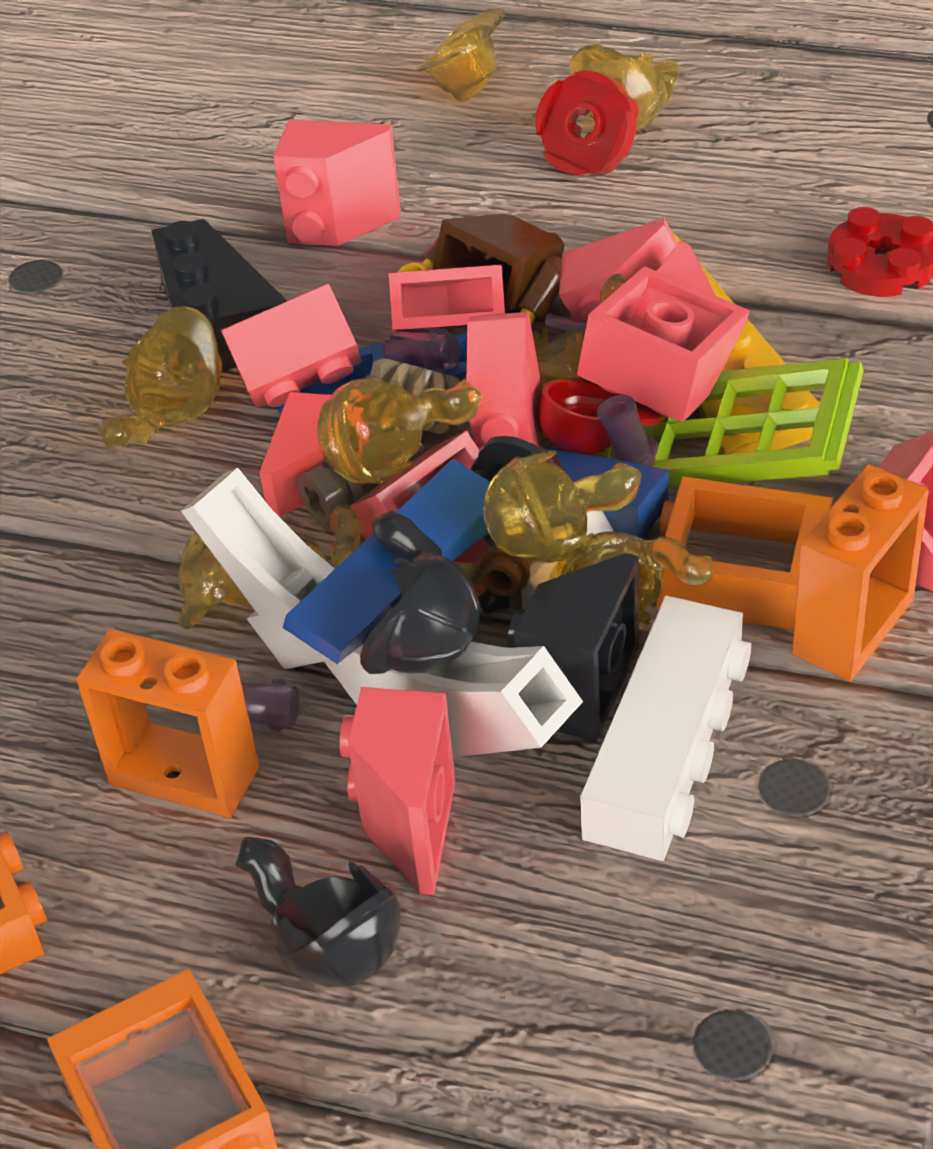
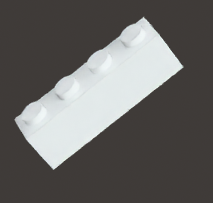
(664, 729)

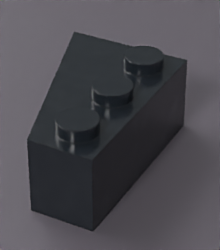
(212, 277)

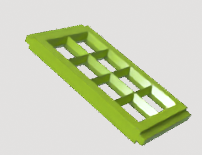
(829, 422)

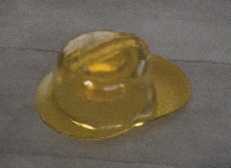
(466, 56)

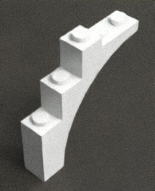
(493, 693)

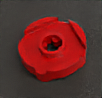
(613, 116)
(867, 232)

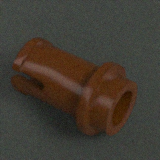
(503, 573)

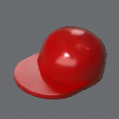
(570, 415)

